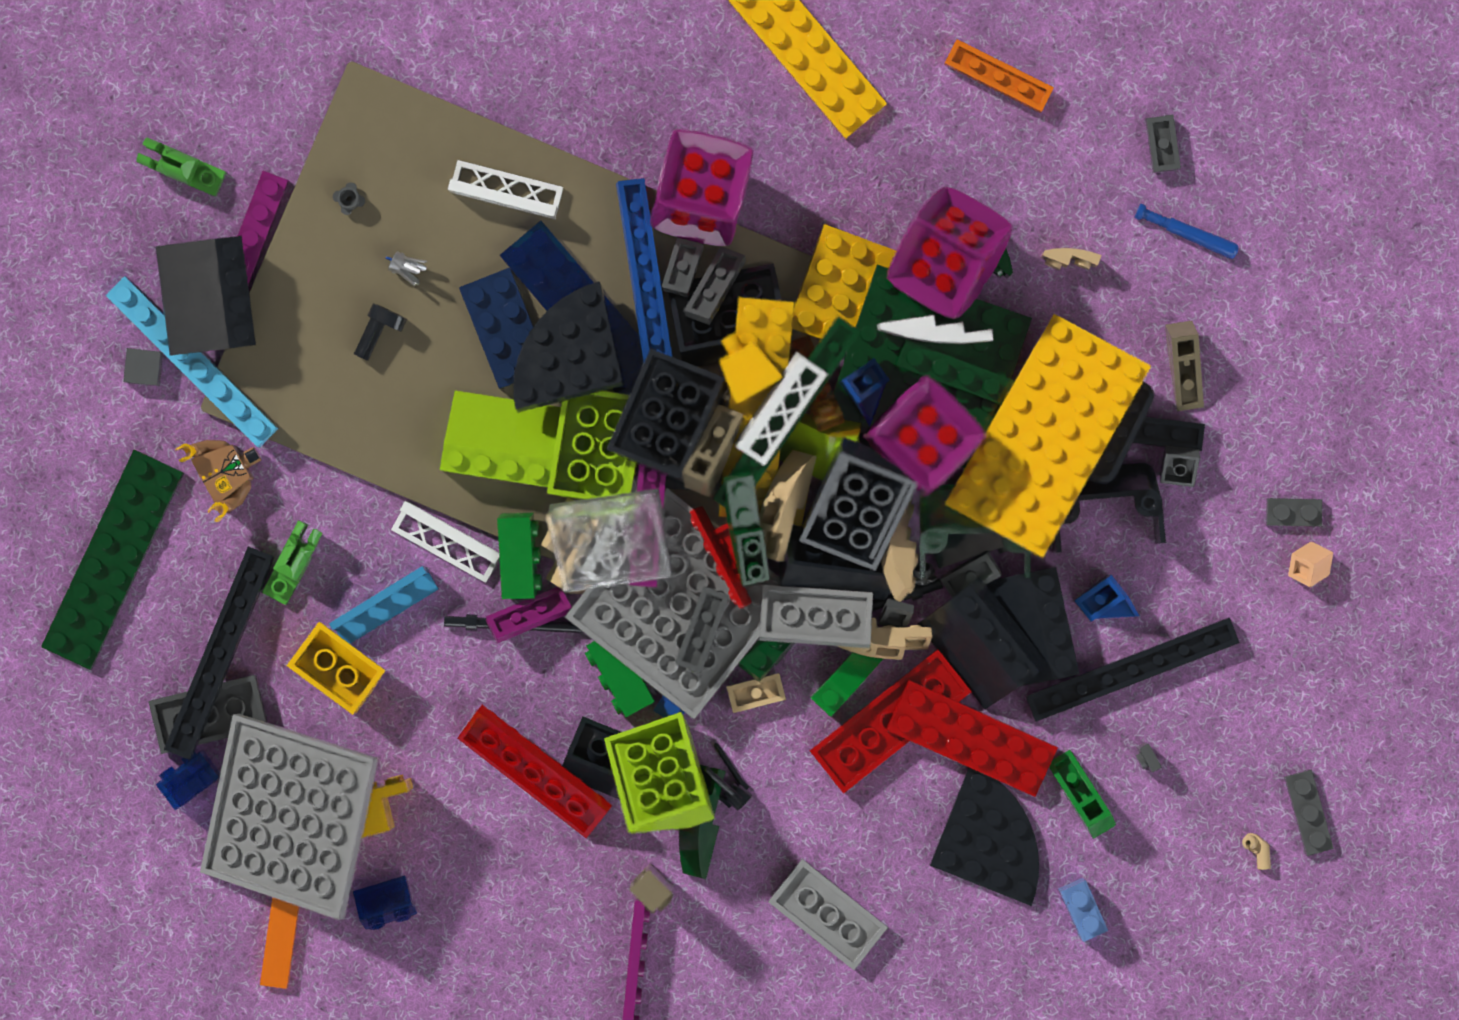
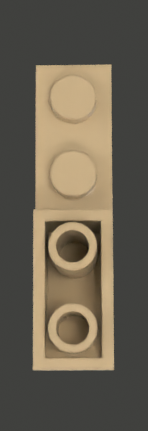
(784, 496)
(900, 558)
(892, 642)

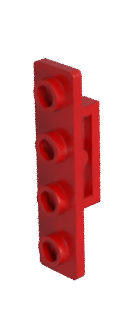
(719, 546)

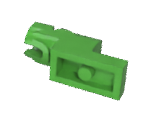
(183, 168)
(292, 563)

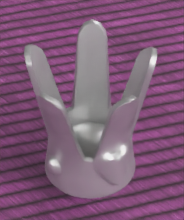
(402, 264)

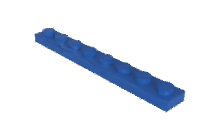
(643, 266)

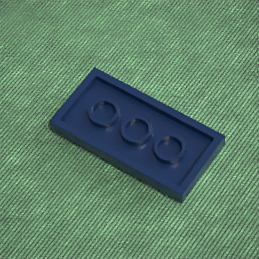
(499, 321)

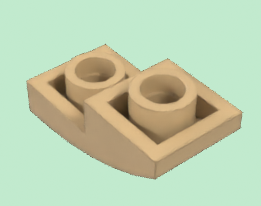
(1061, 257)

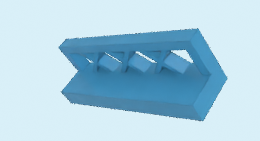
(385, 605)

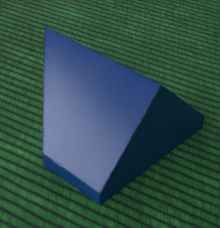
(866, 388)
(1106, 600)

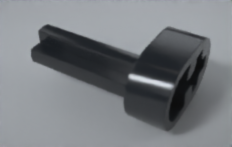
(379, 318)

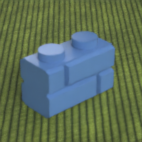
(1083, 909)

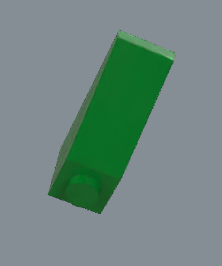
(844, 682)
(1082, 794)

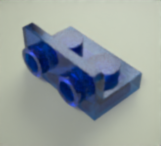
(384, 903)

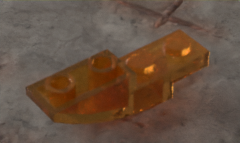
(825, 407)

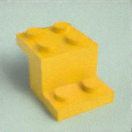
(379, 814)

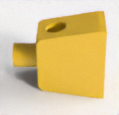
(746, 368)

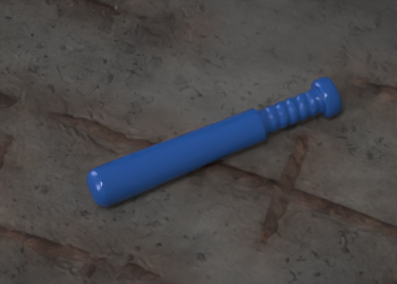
(1203, 238)

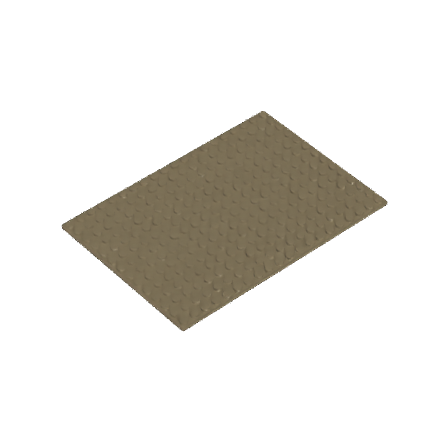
(328, 268)

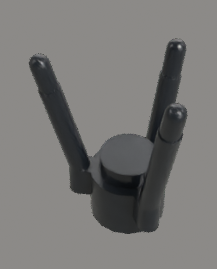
(735, 794)

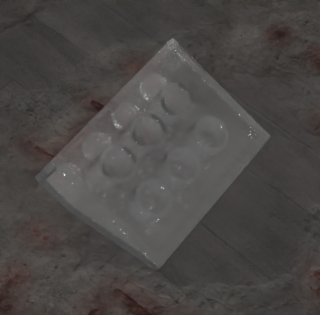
(609, 540)

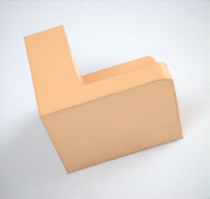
(1310, 564)

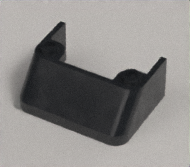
(1123, 437)
(1131, 480)

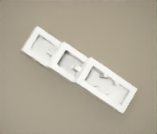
(925, 330)

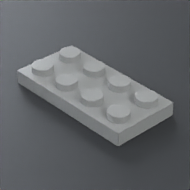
(816, 616)
(828, 914)

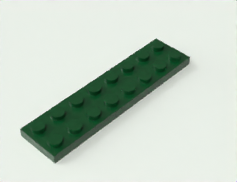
(112, 559)

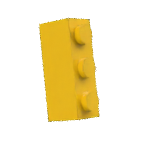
(336, 668)

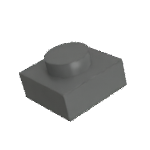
(896, 614)
(1147, 758)

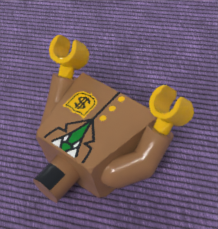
(222, 472)

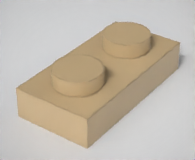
(755, 694)

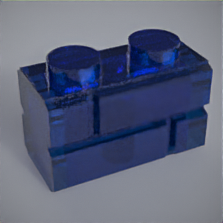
(188, 780)

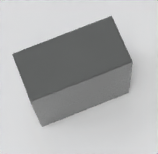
(143, 367)
(1179, 466)

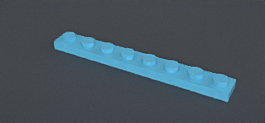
(193, 365)

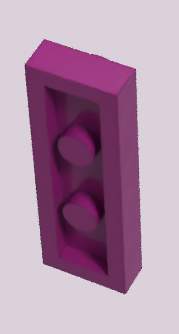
(528, 614)

